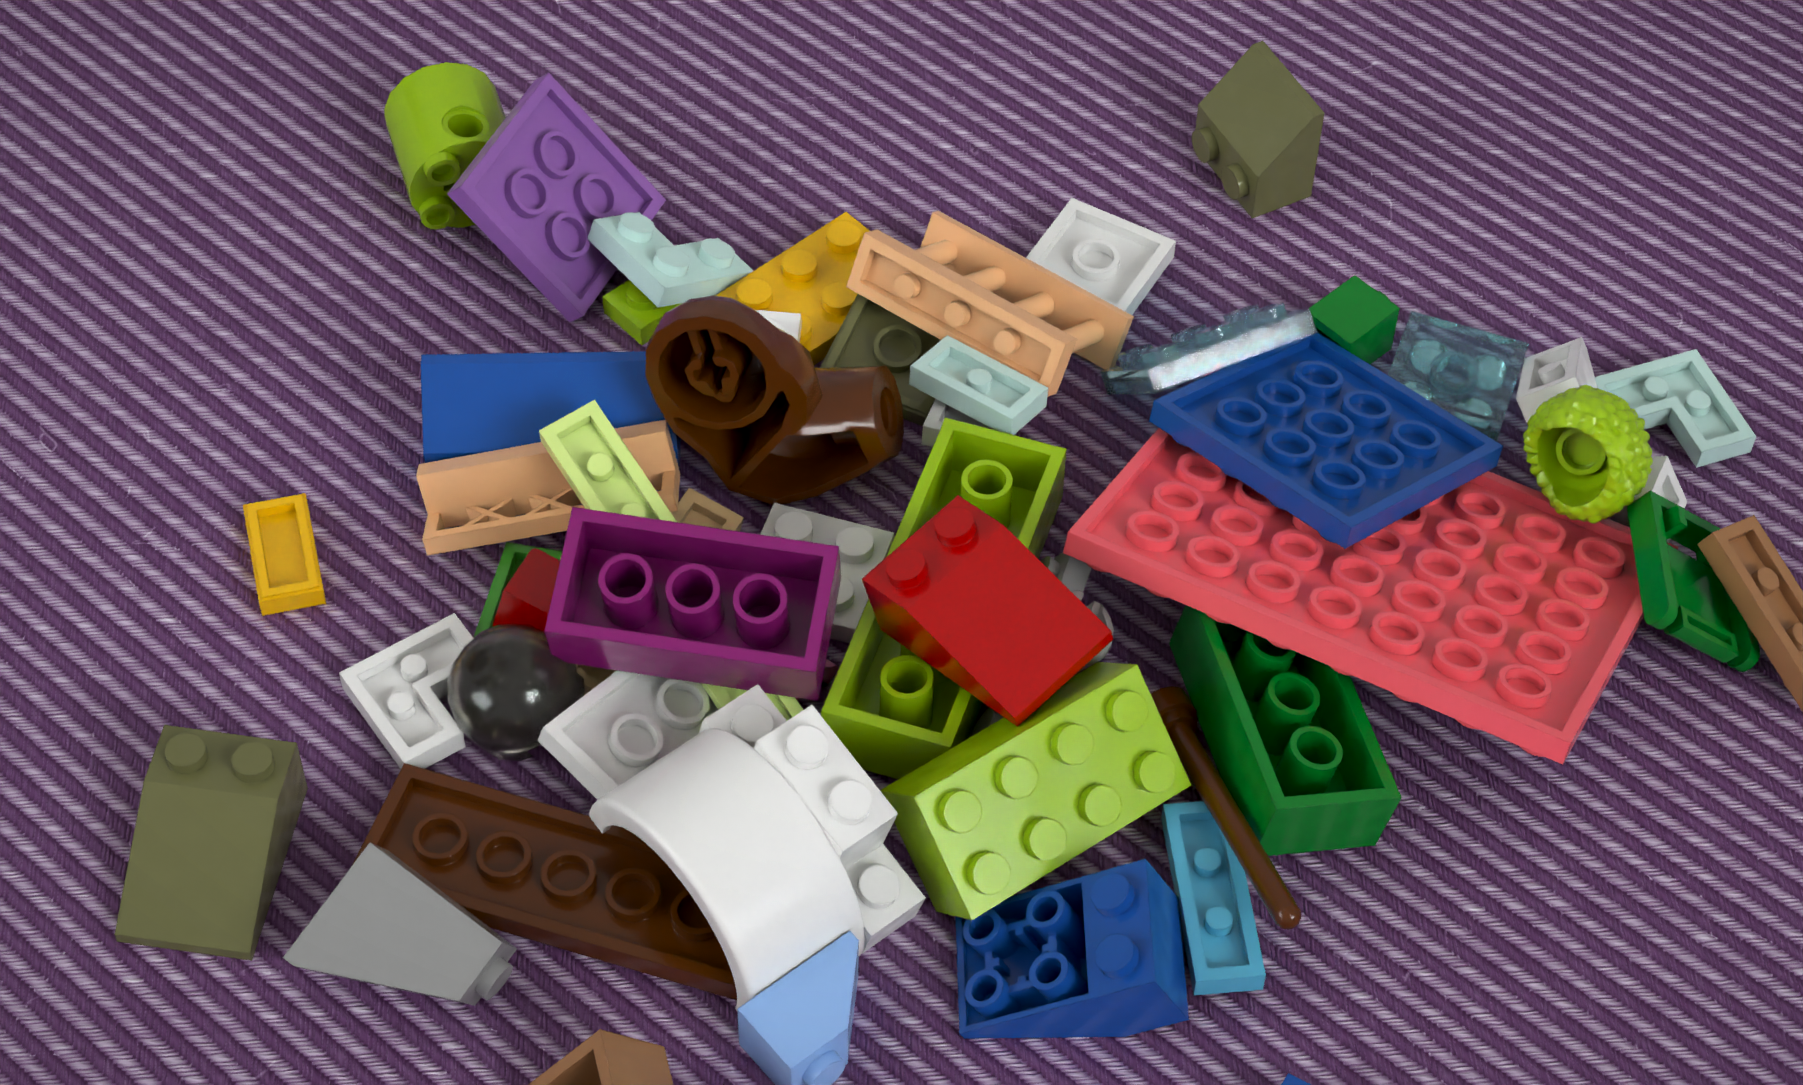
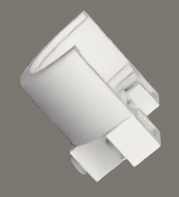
(770, 837)

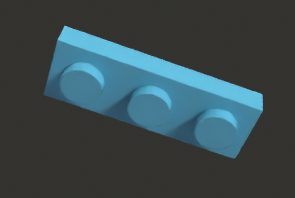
(1213, 903)

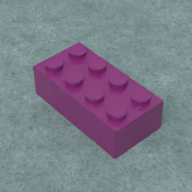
(694, 603)

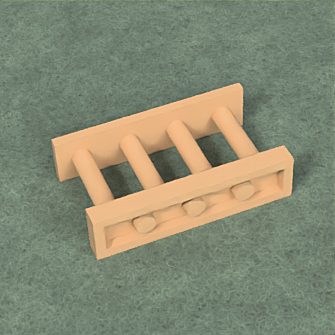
(989, 300)

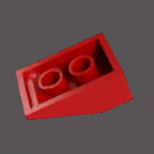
(984, 611)

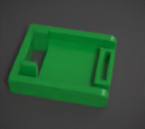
(1684, 592)

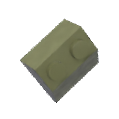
(1260, 133)

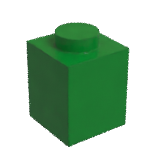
(1357, 319)

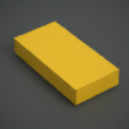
(284, 554)

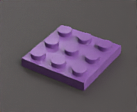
(544, 186)

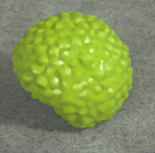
(1588, 453)

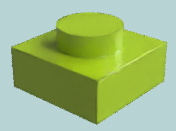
(633, 311)

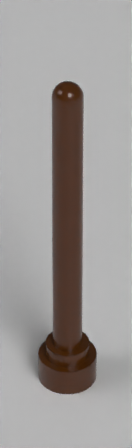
(1181, 724)

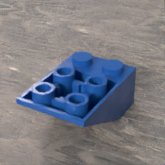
(1075, 960)

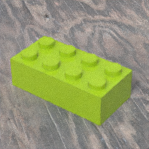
(1038, 792)

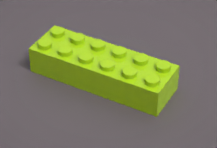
(886, 699)

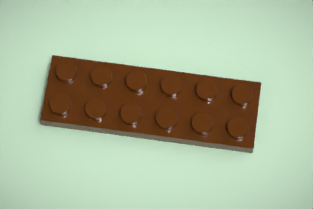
(551, 877)

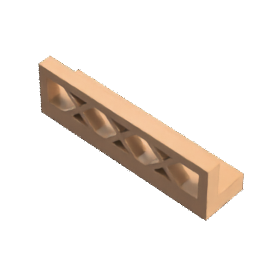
(497, 485)

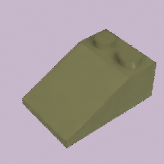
(210, 841)

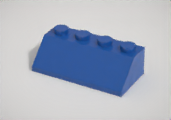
(507, 397)

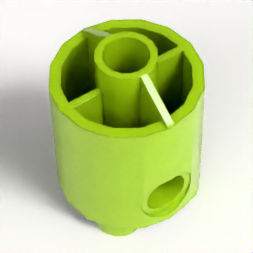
(437, 129)

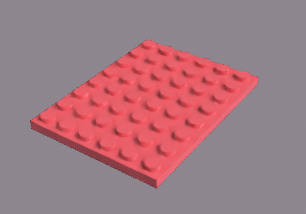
(1459, 607)

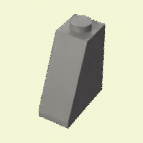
(402, 934)

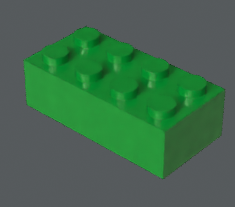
(1285, 739)

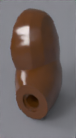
(760, 406)

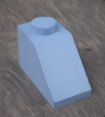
(805, 1019)

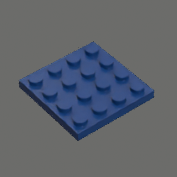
(1326, 437)

